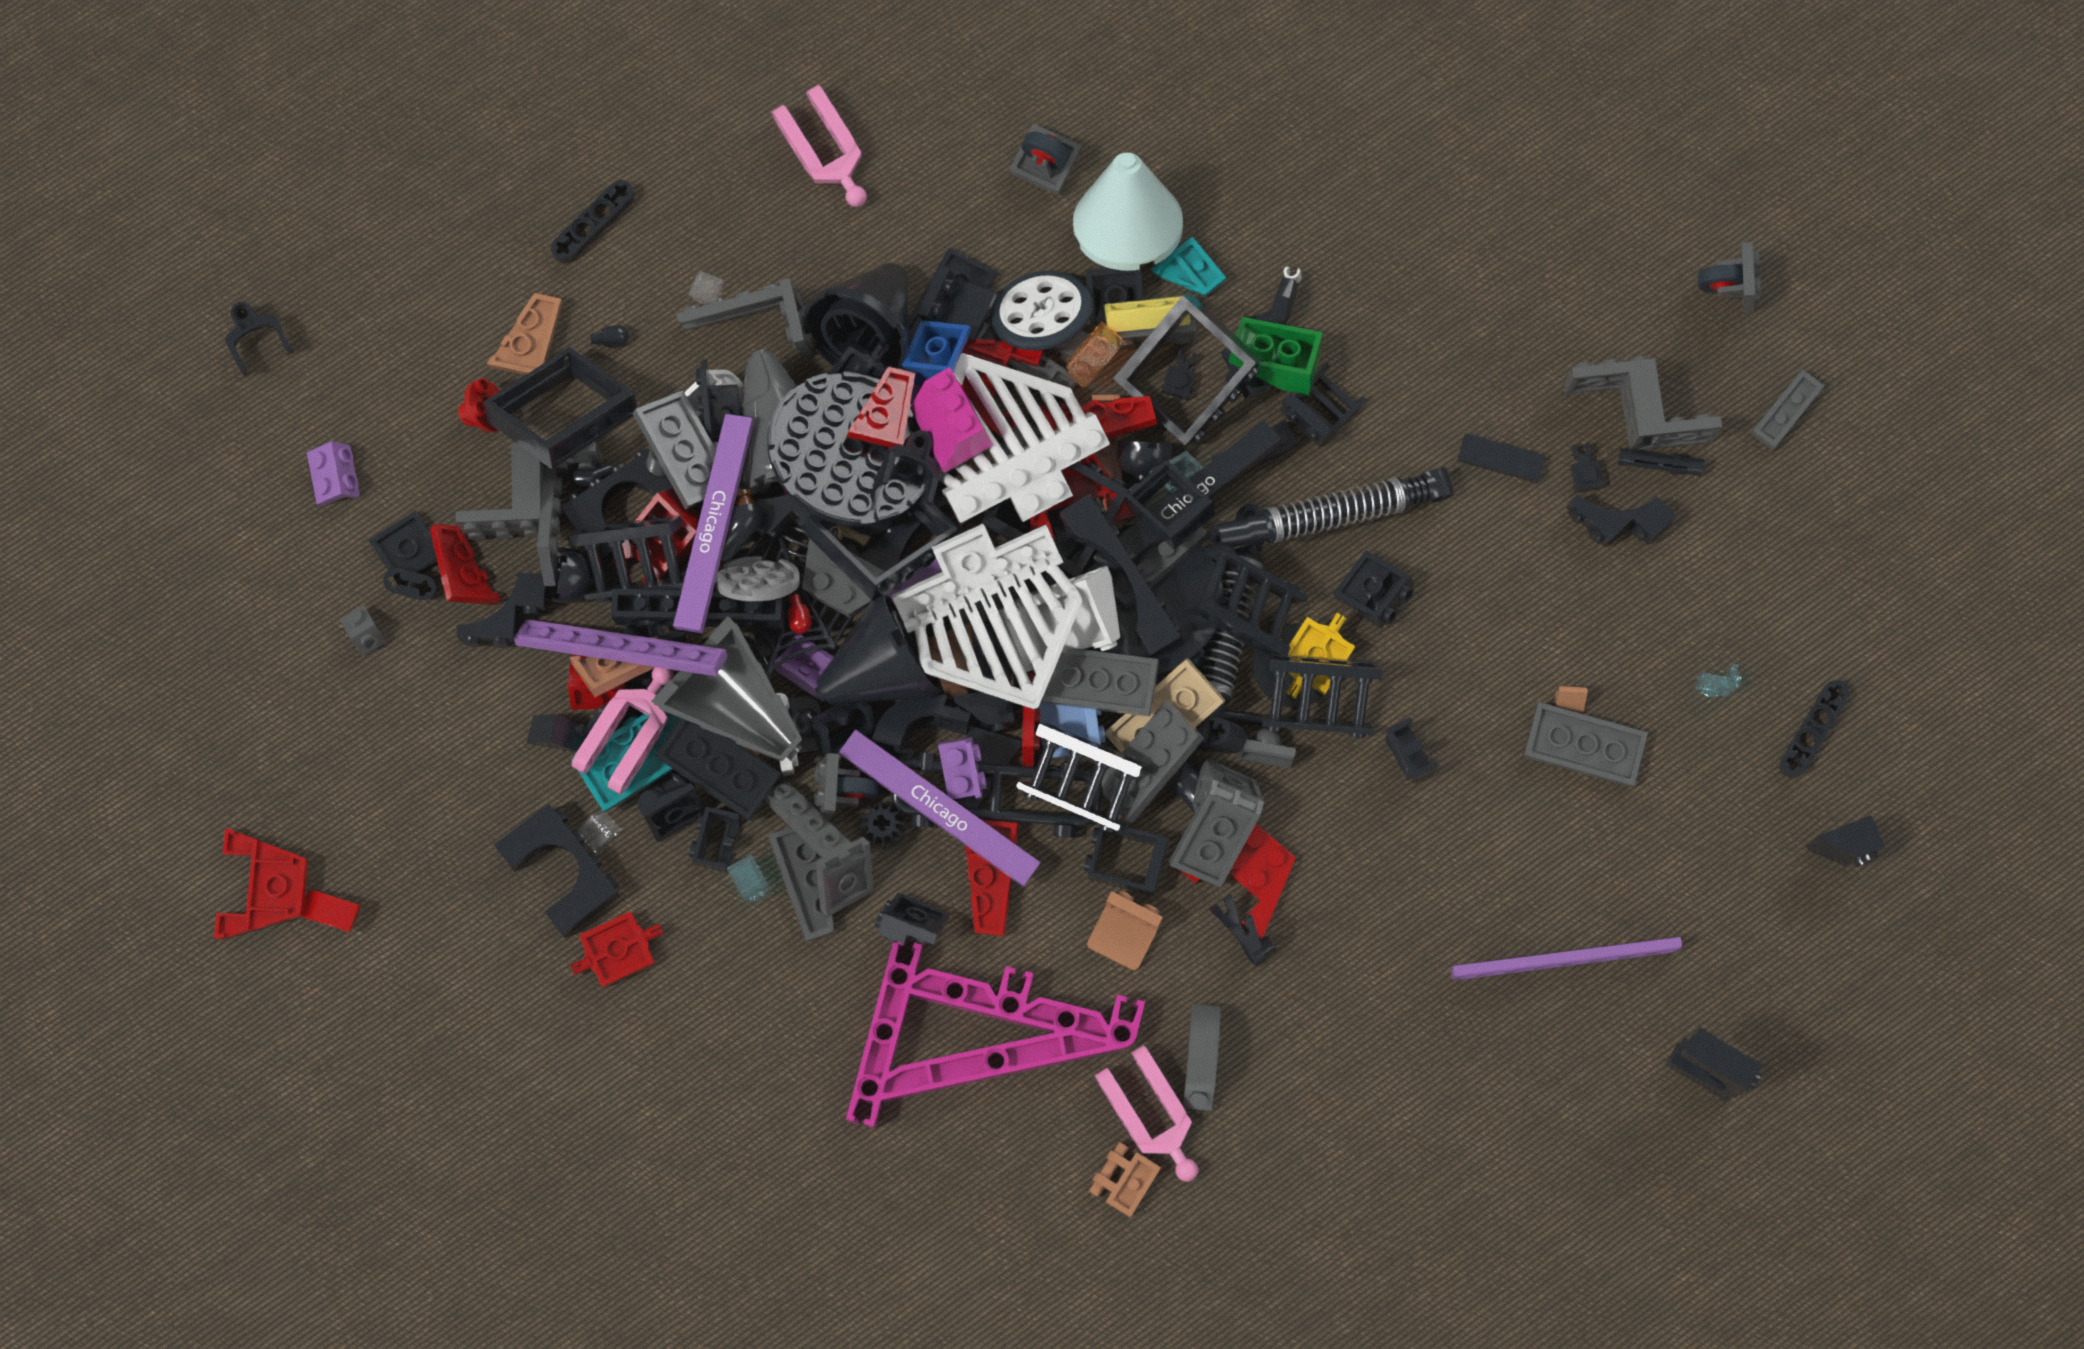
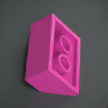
(950, 420)

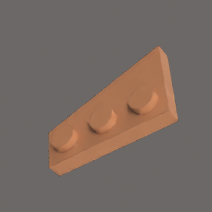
(530, 338)
(606, 674)

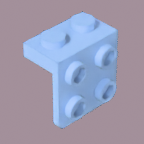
(1072, 719)

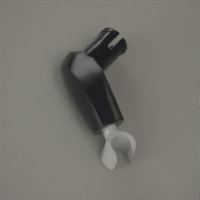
(1283, 300)

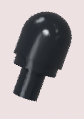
(611, 336)

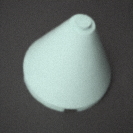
(1127, 217)

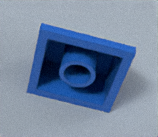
(935, 349)

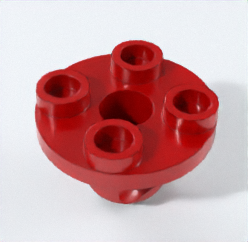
(473, 411)

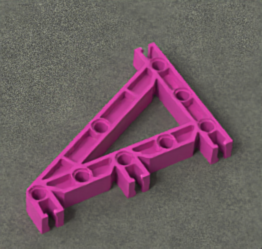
(1084, 1039)

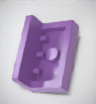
(332, 473)
(804, 668)

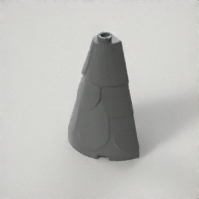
(763, 389)
(736, 701)

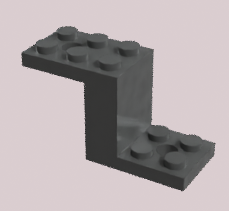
(1642, 404)
(526, 496)

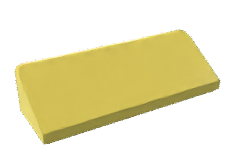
(1139, 314)

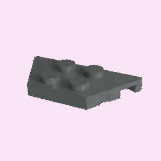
(832, 586)

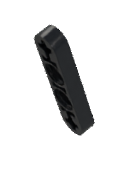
(596, 224)
(1816, 730)

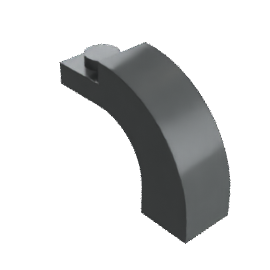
(1202, 1057)

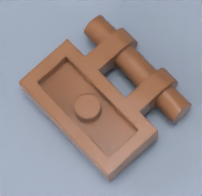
(1133, 1183)

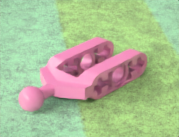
(840, 169)
(610, 719)
(1170, 1140)

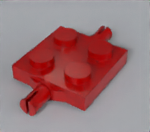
(616, 949)

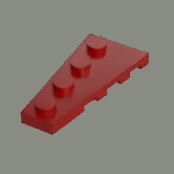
(990, 886)

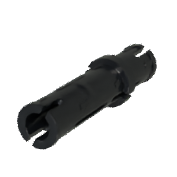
(1664, 462)

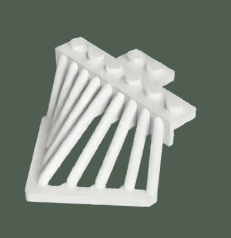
(1030, 472)
(974, 573)

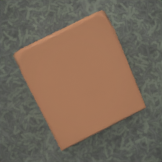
(1571, 698)

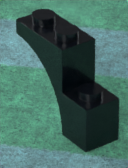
(1605, 524)
(527, 597)

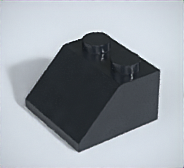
(1850, 843)

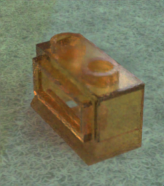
(1093, 354)

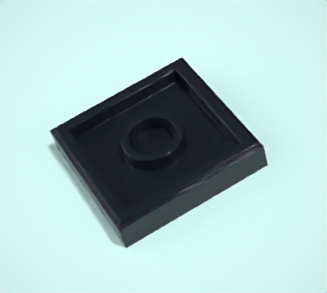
(406, 546)

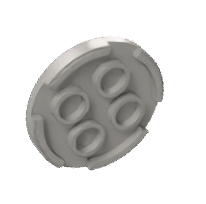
(757, 579)

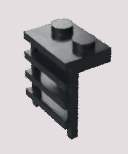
(1309, 420)

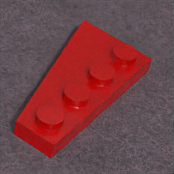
(1115, 417)

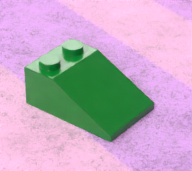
(1287, 353)

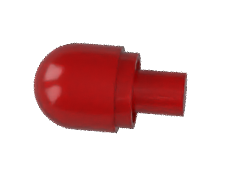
(798, 615)

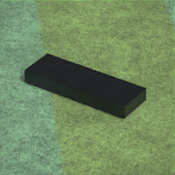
(1501, 458)

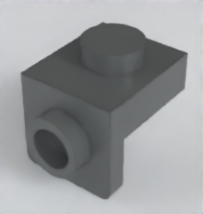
(362, 630)

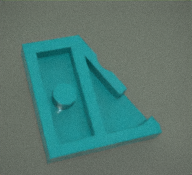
(1190, 269)

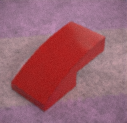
(330, 911)

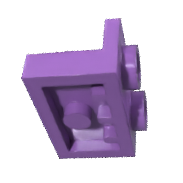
(961, 768)

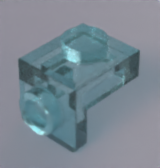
(1715, 685)

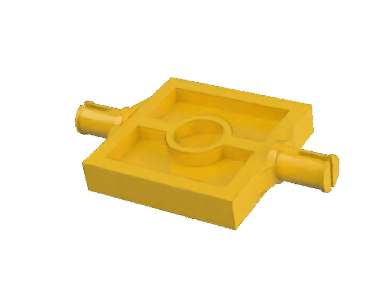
(1318, 642)

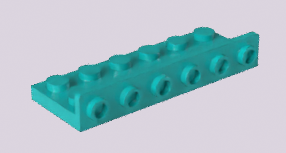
(612, 754)

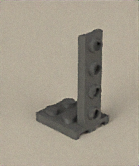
(746, 303)
(846, 867)

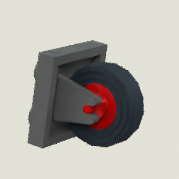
(1045, 159)
(1734, 278)
(840, 786)

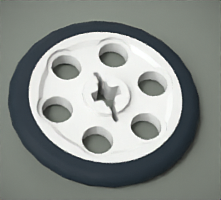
(1049, 308)

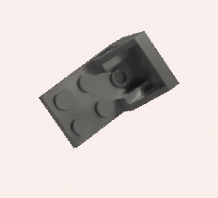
(1224, 817)

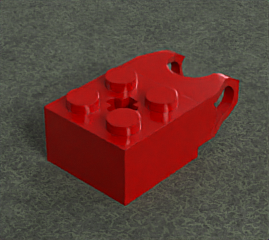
(666, 505)

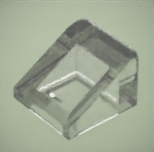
(599, 830)

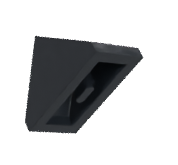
(557, 732)

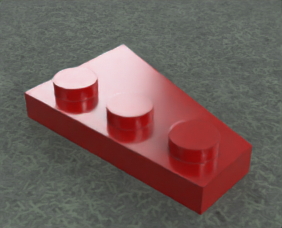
(458, 570)

